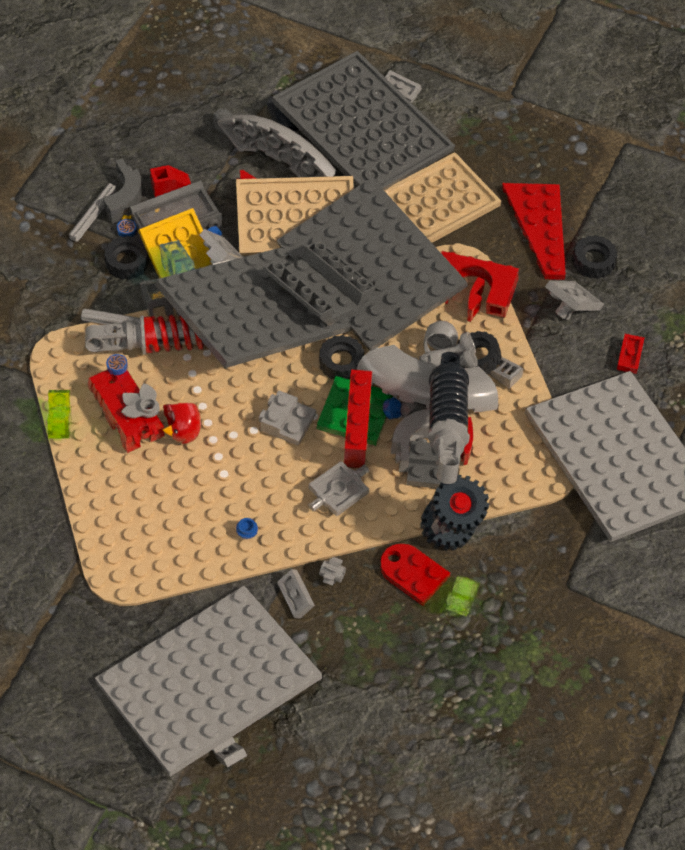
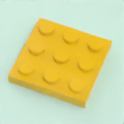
(179, 227)

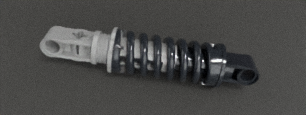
(448, 415)

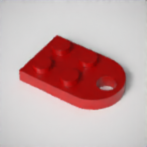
(414, 572)

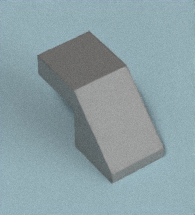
(229, 752)

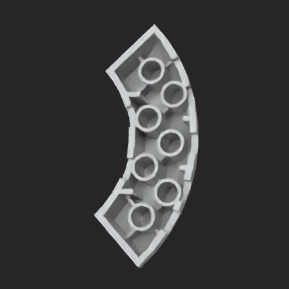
(278, 142)
(409, 379)

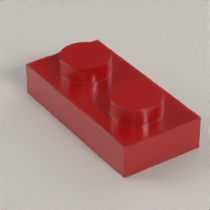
(630, 353)

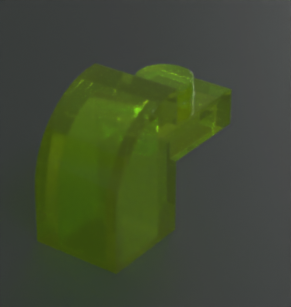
(60, 414)
(462, 595)

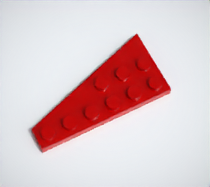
(540, 219)

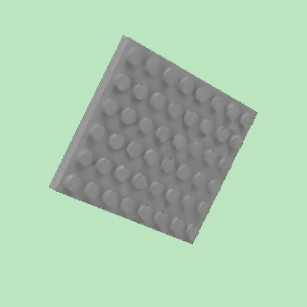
(615, 453)
(207, 680)

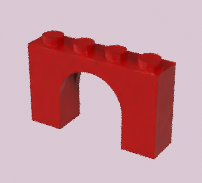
(500, 278)
(357, 418)

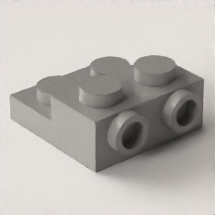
(219, 247)
(286, 418)

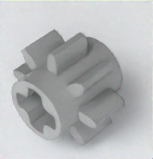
(332, 571)

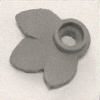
(138, 403)

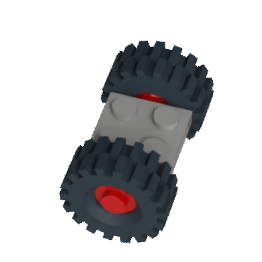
(454, 513)

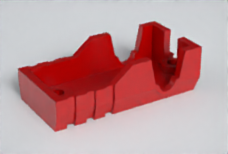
(111, 400)

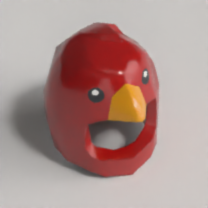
(183, 421)

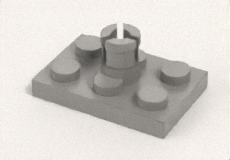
(573, 298)

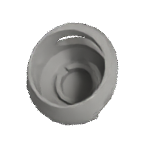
(440, 336)

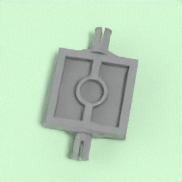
(339, 488)

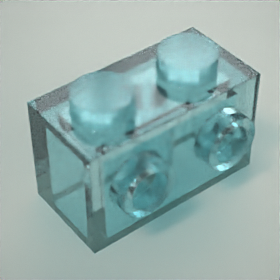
(175, 258)

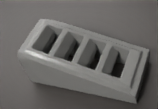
(507, 380)

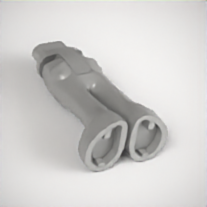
(464, 349)

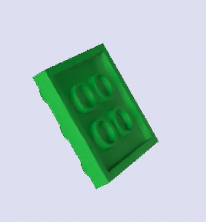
(334, 413)

